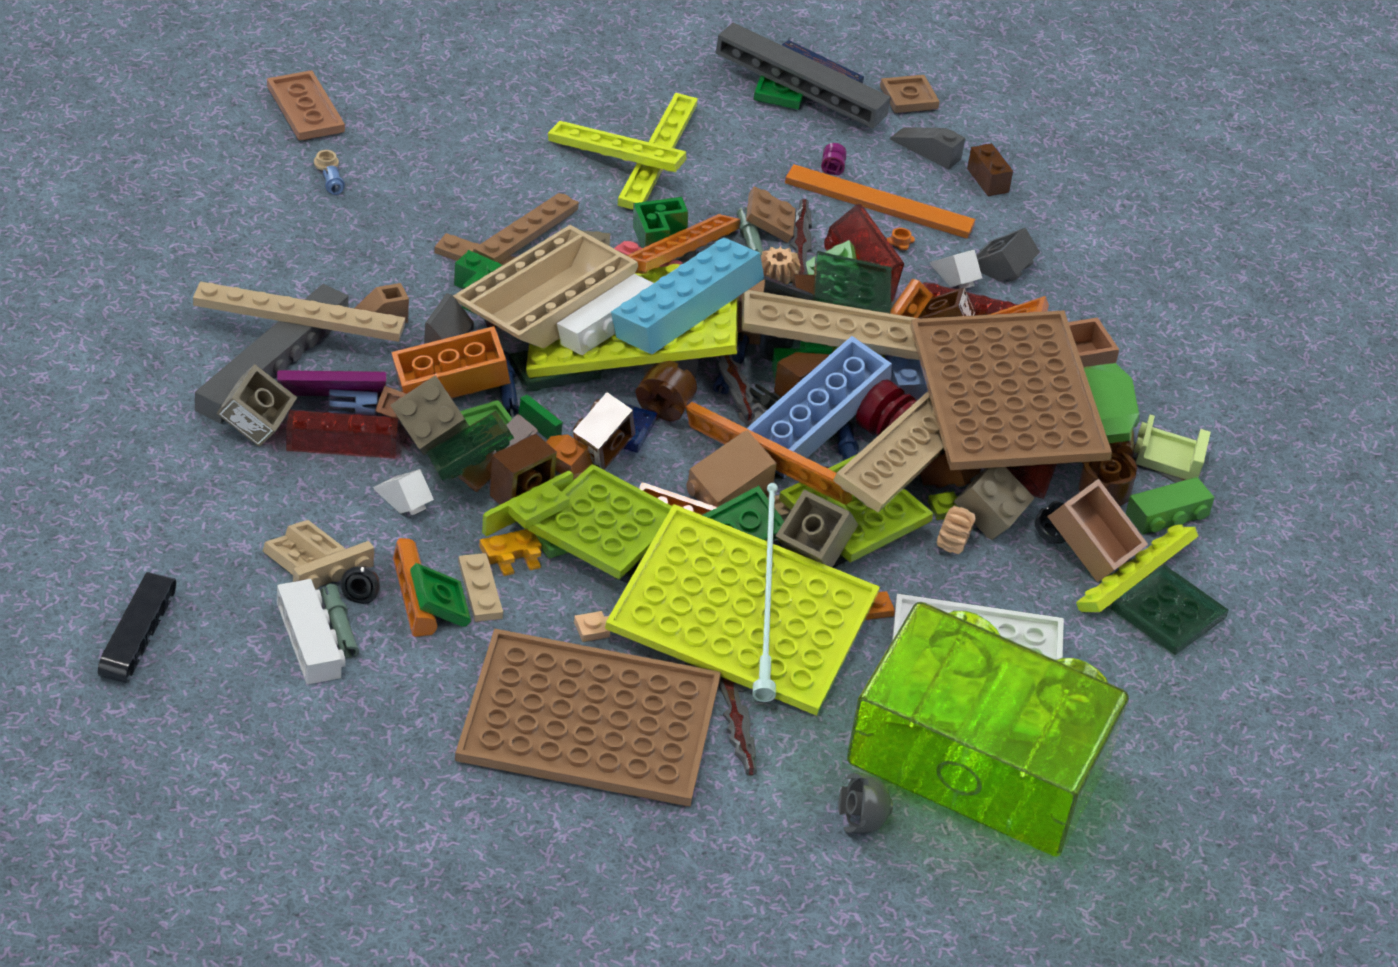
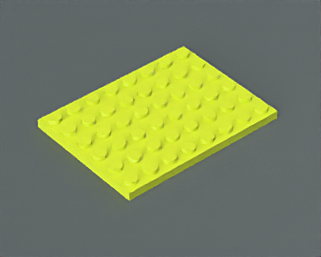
(708, 338)
(705, 604)

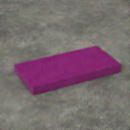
(320, 382)

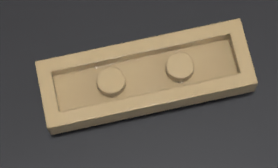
(335, 565)
(480, 587)

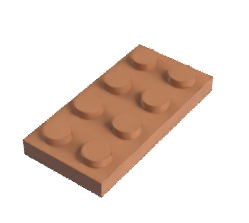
(305, 105)

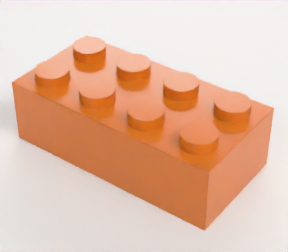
(460, 362)

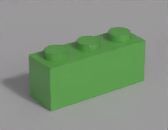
(1169, 505)

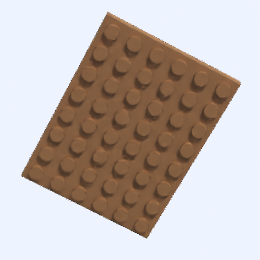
(1009, 390)
(589, 717)

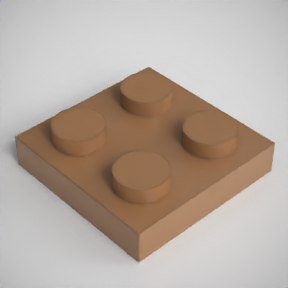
(909, 93)
(770, 214)

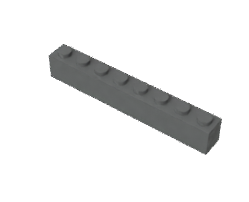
(803, 75)
(270, 352)

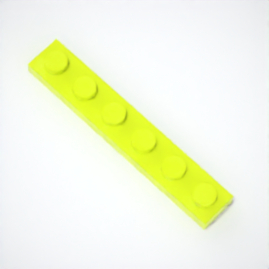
(617, 146)
(1137, 569)

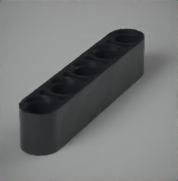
(136, 626)

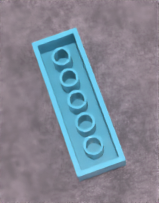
(687, 295)

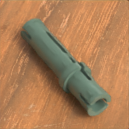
(749, 232)
(338, 617)

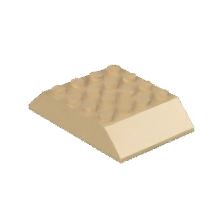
(547, 285)

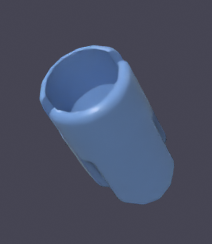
(359, 404)

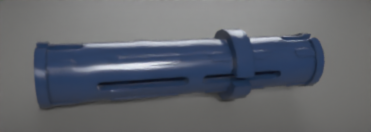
(739, 357)
(508, 391)
(847, 444)

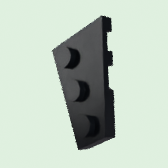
(769, 342)

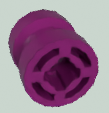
(834, 159)

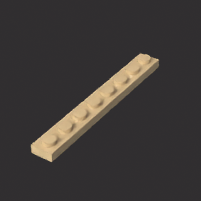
(299, 311)

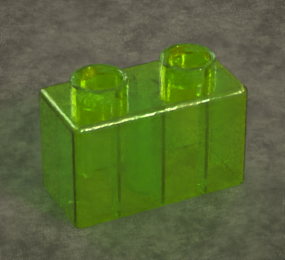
(987, 726)

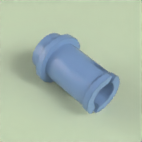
(334, 183)

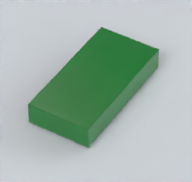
(539, 417)

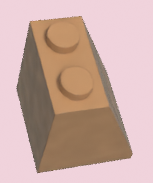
(731, 471)

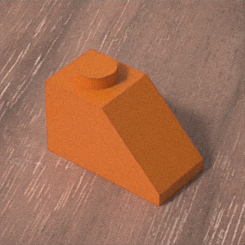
(571, 454)

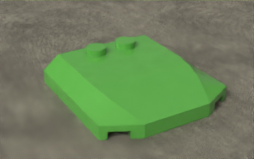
(1114, 399)

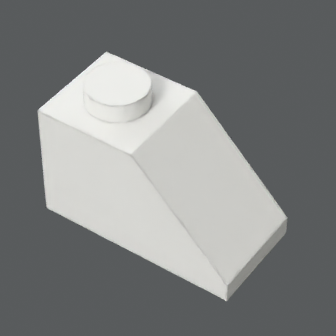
(959, 269)
(406, 492)

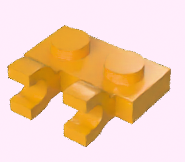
(510, 546)

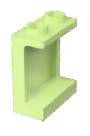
(1170, 452)

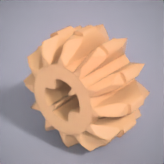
(780, 264)
(956, 530)

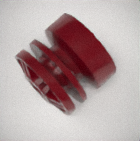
(882, 406)

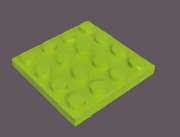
(605, 521)
(874, 528)

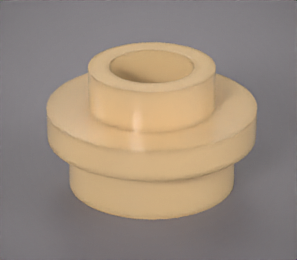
(325, 158)

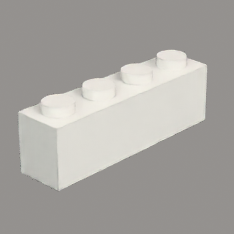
(594, 321)
(310, 631)

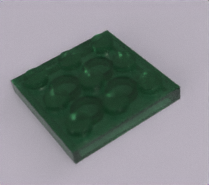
(851, 282)
(470, 446)
(1169, 609)

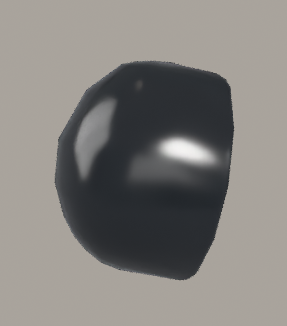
(1045, 527)

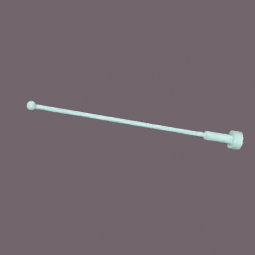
(764, 688)

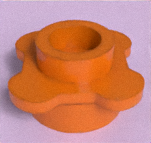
(901, 238)

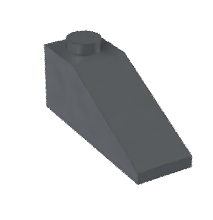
(935, 144)

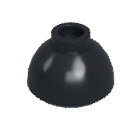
(360, 584)

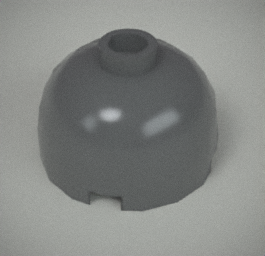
(866, 798)

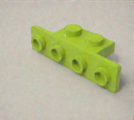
(530, 506)

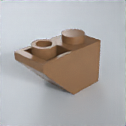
(387, 300)

